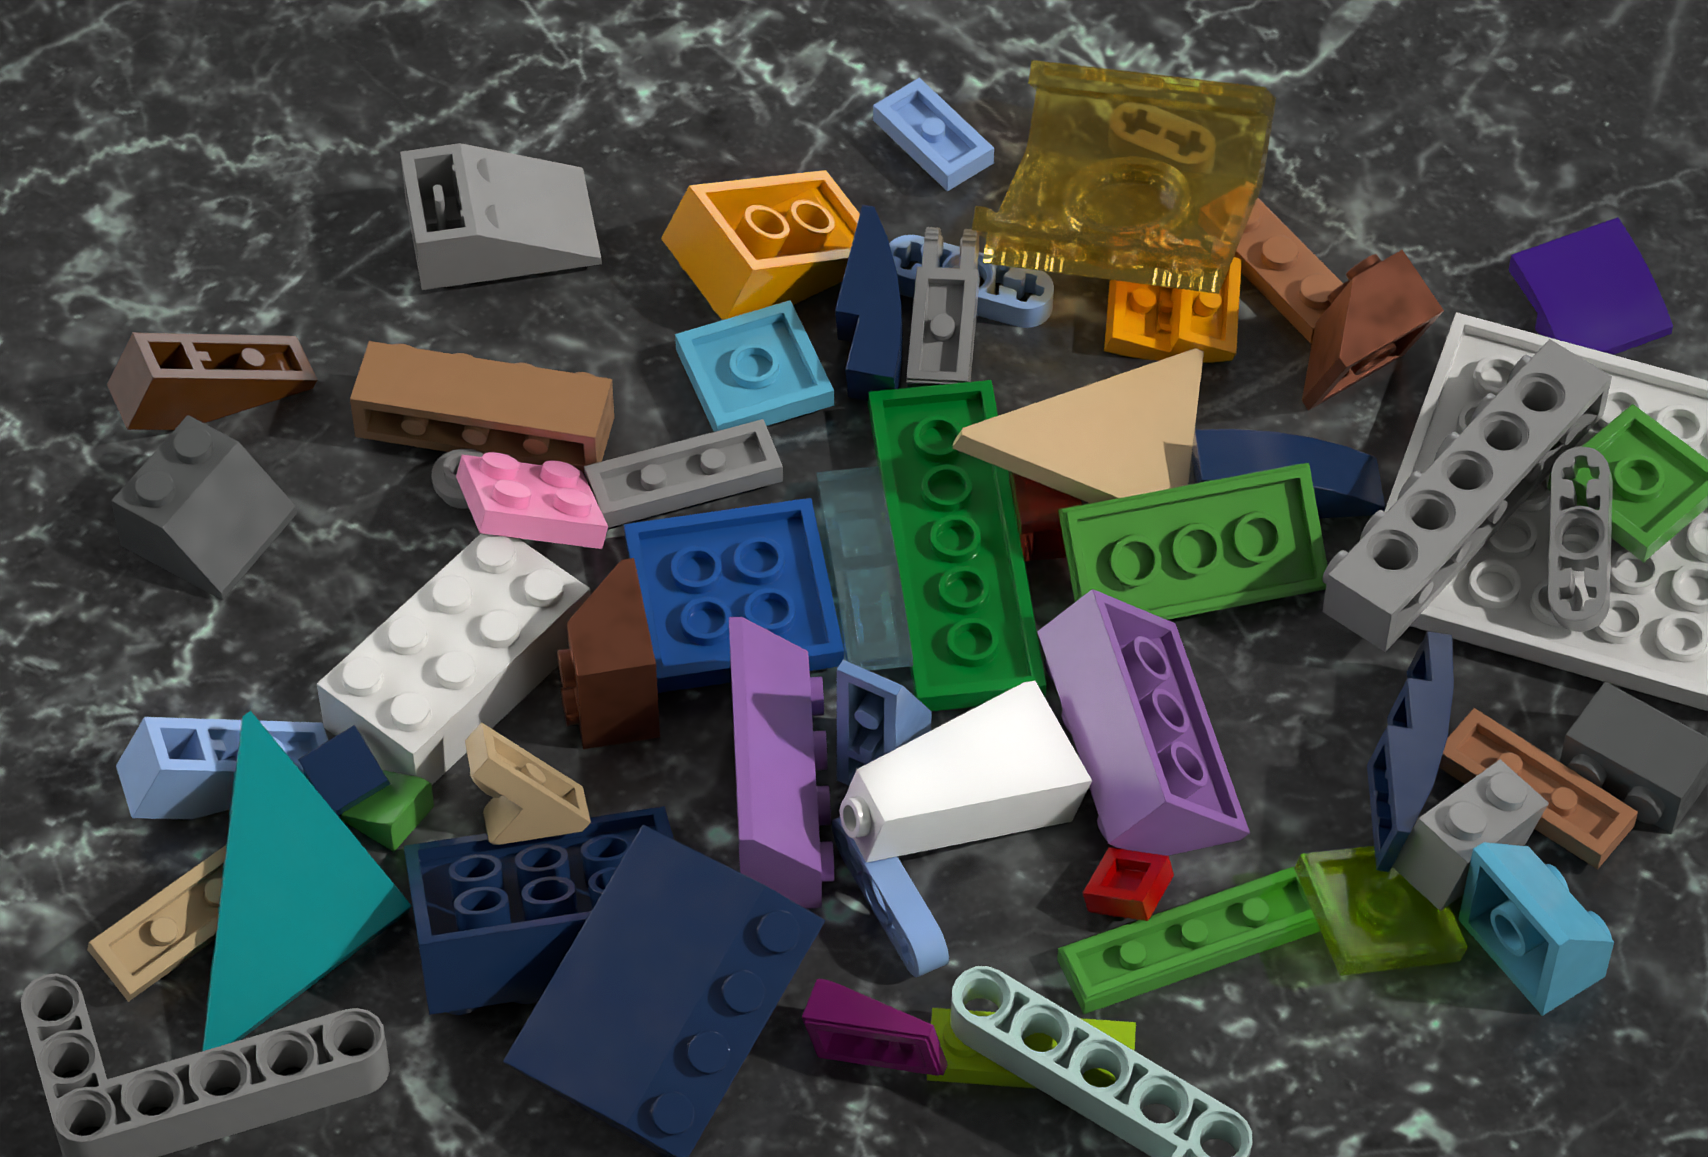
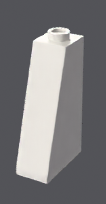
(968, 780)

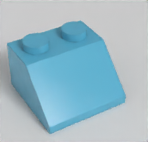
(1533, 925)

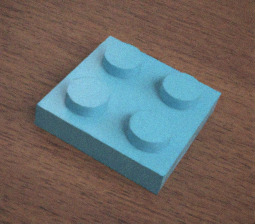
(755, 368)

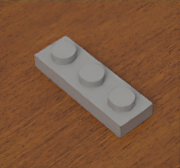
(684, 473)

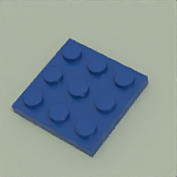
(732, 564)

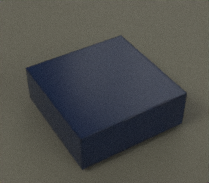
(344, 770)

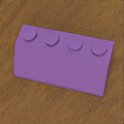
(1140, 728)
(777, 764)

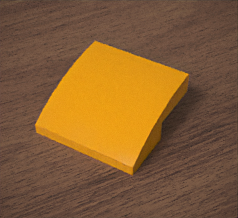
(1167, 321)

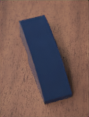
(870, 311)
(1342, 478)

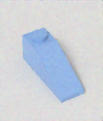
(190, 763)

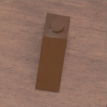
(204, 376)

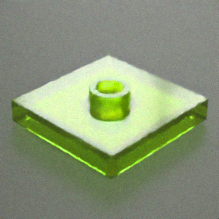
(1375, 916)

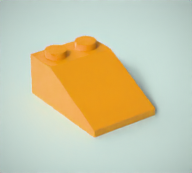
(763, 239)

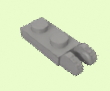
(944, 314)

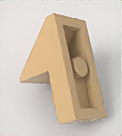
(527, 794)

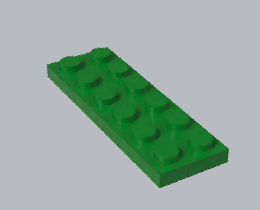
(954, 547)

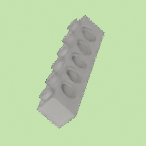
(1464, 494)

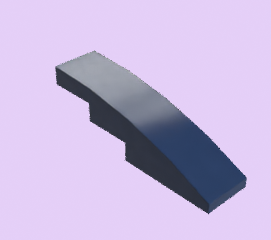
(1411, 747)

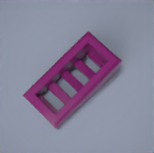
(868, 1032)

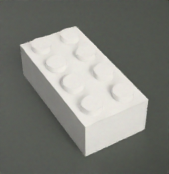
(454, 656)

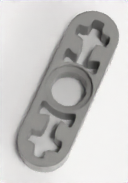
(1597, 582)

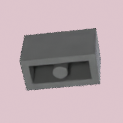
(1638, 756)

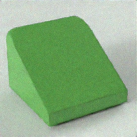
(393, 811)

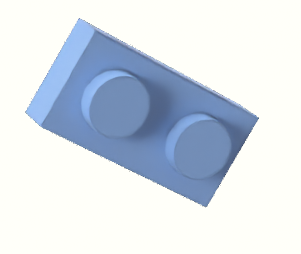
(933, 134)

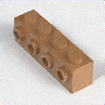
(481, 406)

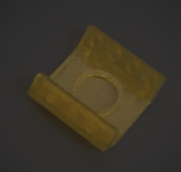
(1132, 177)

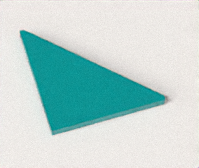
(291, 892)

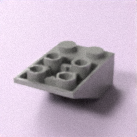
(495, 215)

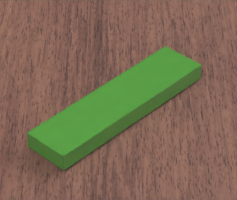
(1187, 940)

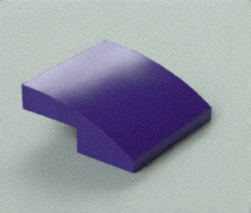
(1593, 289)

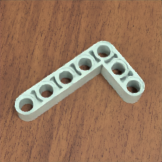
(1082, 1049)

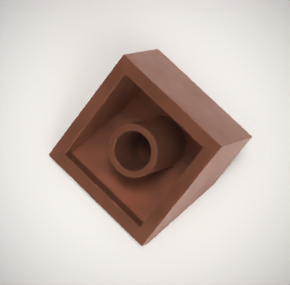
(1367, 325)
(611, 665)

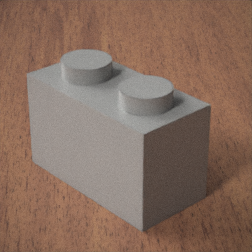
(1488, 809)

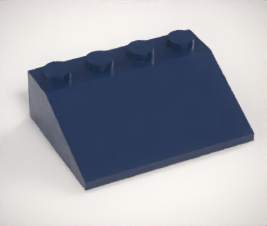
(507, 913)
(664, 993)

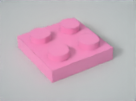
(531, 500)

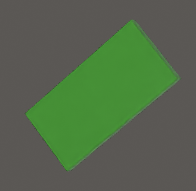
(1200, 543)

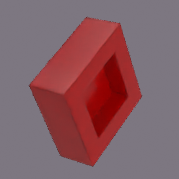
(1128, 884)

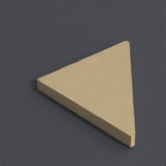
(1101, 438)

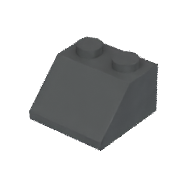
(201, 508)

